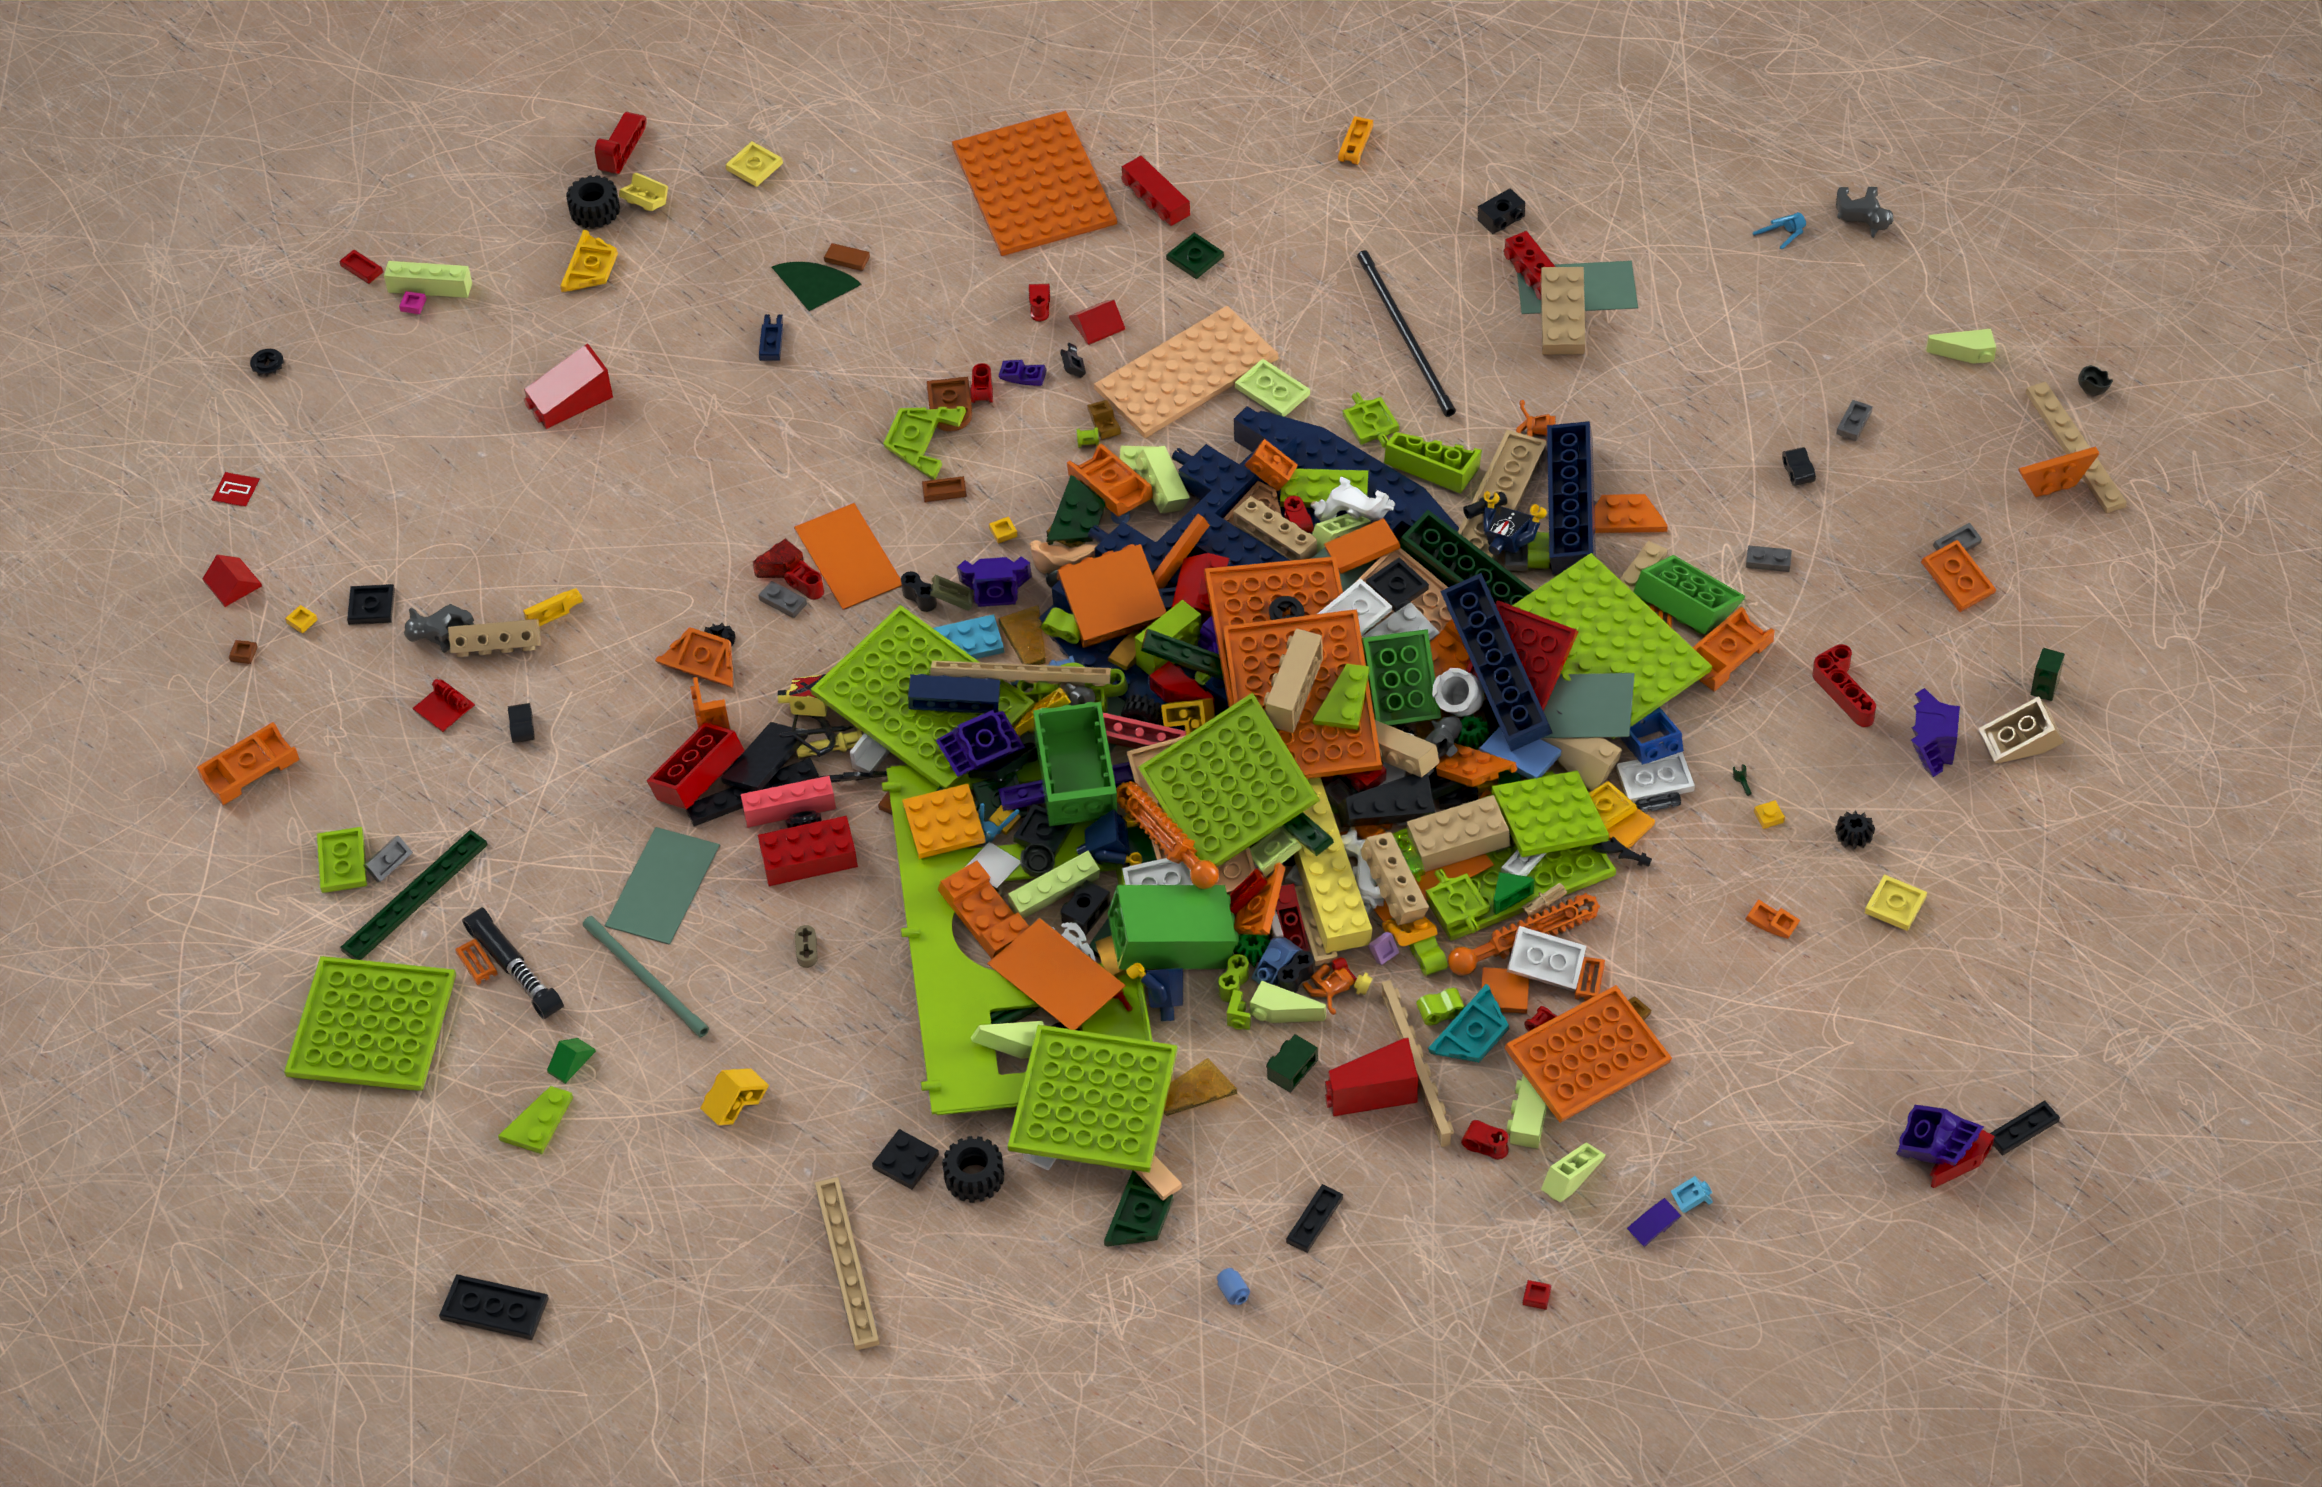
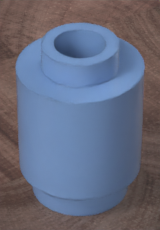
(1233, 1286)

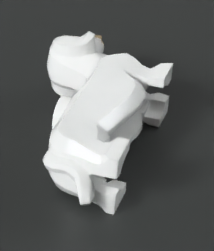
(1354, 502)
(1364, 880)

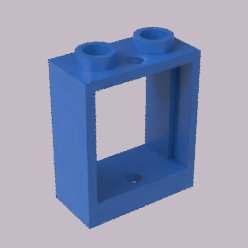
(1652, 750)

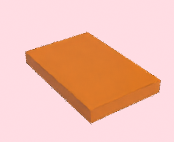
(1362, 545)
(1958, 575)

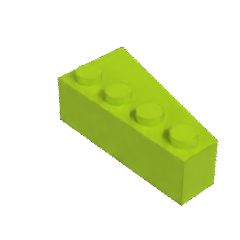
(1433, 461)

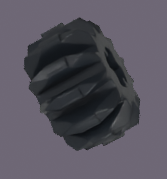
(1854, 829)

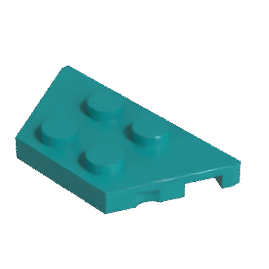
(1473, 1030)

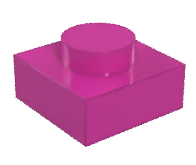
(412, 302)

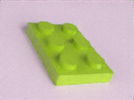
(341, 859)

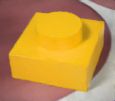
(1003, 530)
(301, 619)
(1769, 814)
(1000, 815)

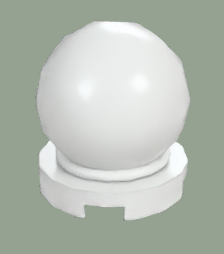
(1458, 692)

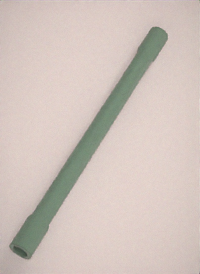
(644, 975)

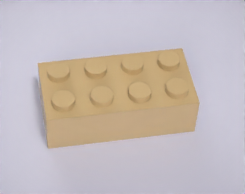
(1562, 310)
(1294, 679)
(1459, 833)

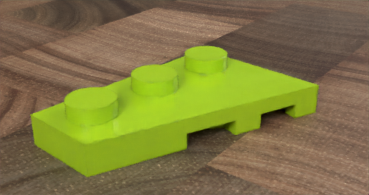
(1345, 700)
(539, 1121)

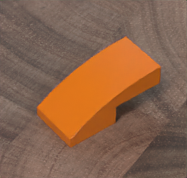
(1775, 922)

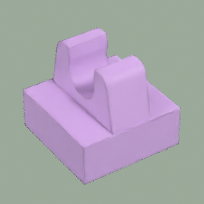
(1383, 948)

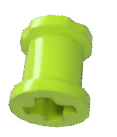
(1087, 437)

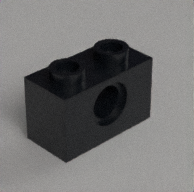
(1501, 211)
(1093, 898)

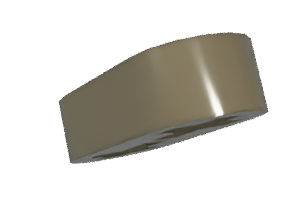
(802, 946)

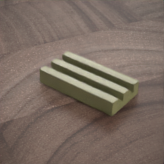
(952, 596)

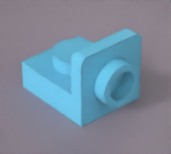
(1692, 1194)

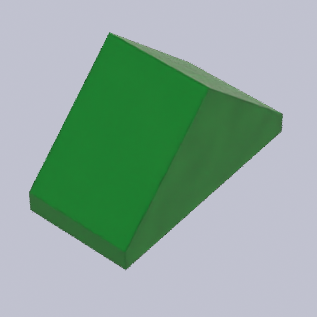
(1511, 890)
(569, 1058)

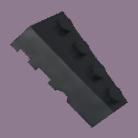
(1388, 803)

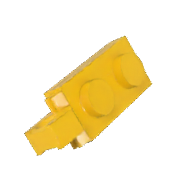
(553, 607)

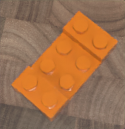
(1112, 481)
(1730, 646)
(1448, 650)
(246, 762)
(982, 908)

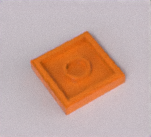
(1507, 989)

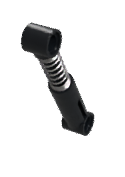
(481, 926)

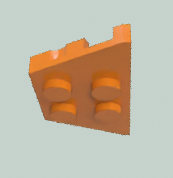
(2058, 472)
(1627, 514)
(701, 656)
(1472, 766)
(1258, 913)

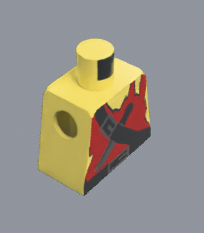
(801, 699)

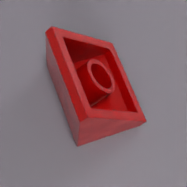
(1098, 321)
(230, 579)

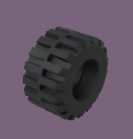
(593, 201)
(969, 1153)

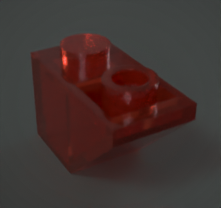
(777, 560)

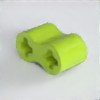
(1539, 551)
(1061, 625)
(1429, 956)
(1234, 976)
(1440, 1006)

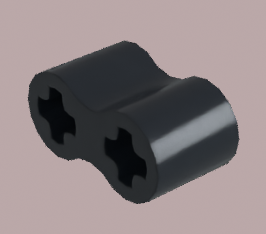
(1798, 466)
(918, 591)
(521, 722)
(1296, 972)

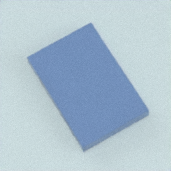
(1530, 759)

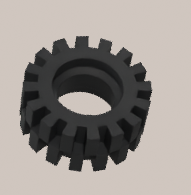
(1142, 709)

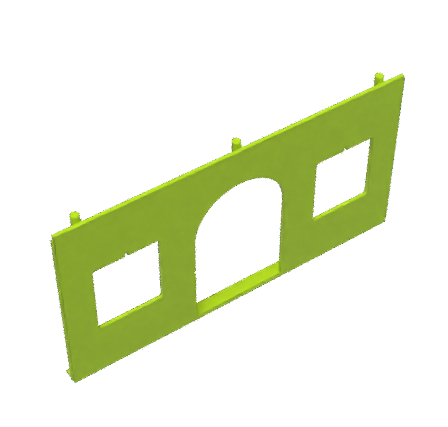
(960, 994)

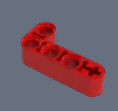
(613, 153)
(1831, 674)

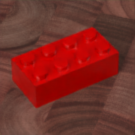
(695, 765)
(807, 850)

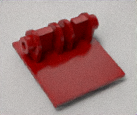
(443, 705)

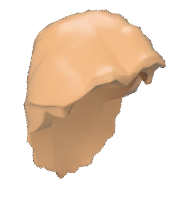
(1052, 557)

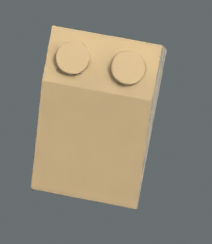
(2021, 732)

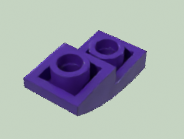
(1019, 373)
(1653, 1222)

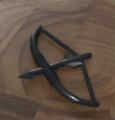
(826, 728)

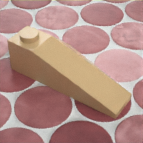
(1592, 758)

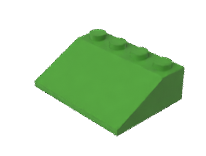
(1687, 594)
(1401, 677)

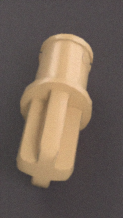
(1544, 900)

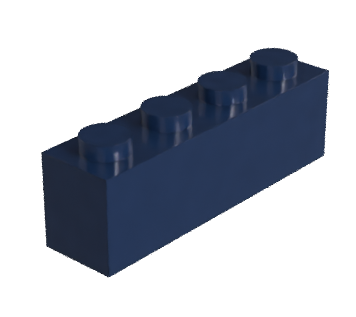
(953, 694)

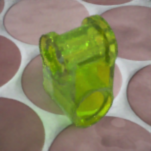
(1410, 855)

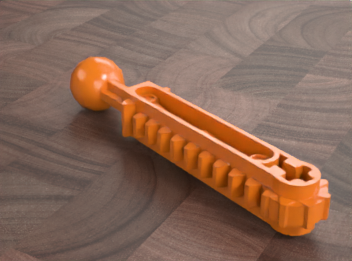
(1166, 833)
(1464, 960)

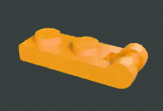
(1355, 140)

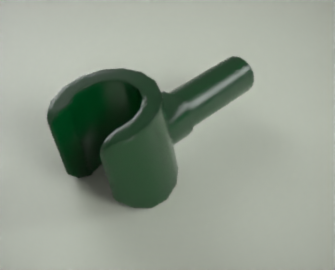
(1740, 776)

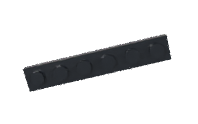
(730, 799)

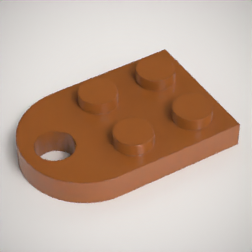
(950, 394)

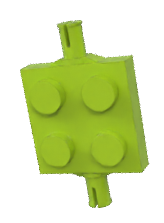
(1370, 420)
(1456, 901)

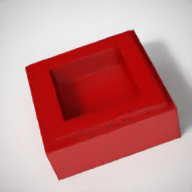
(1537, 1294)

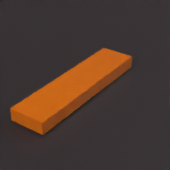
(1180, 551)

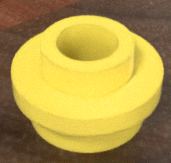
(1362, 983)

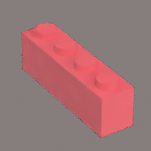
(1137, 733)
(783, 801)

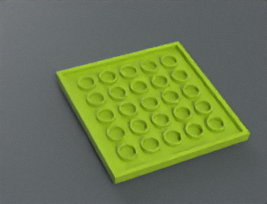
(1229, 782)
(370, 1023)
(1093, 1098)

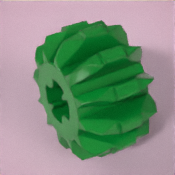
(1473, 732)
(1252, 947)

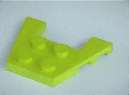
(913, 431)

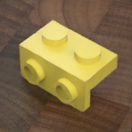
(645, 192)

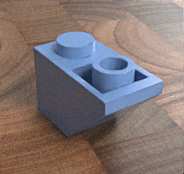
(1278, 954)

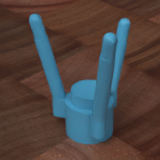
(1792, 223)
(989, 828)

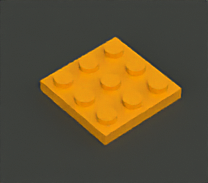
(943, 821)

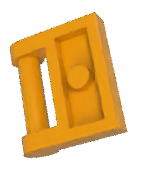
(1413, 931)

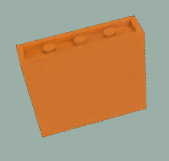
(1111, 594)

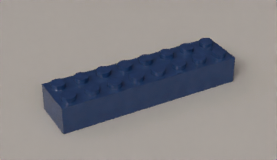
(1570, 494)
(1496, 662)

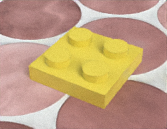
(754, 164)
(1895, 902)

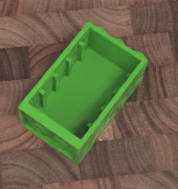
(1074, 763)
(1172, 926)

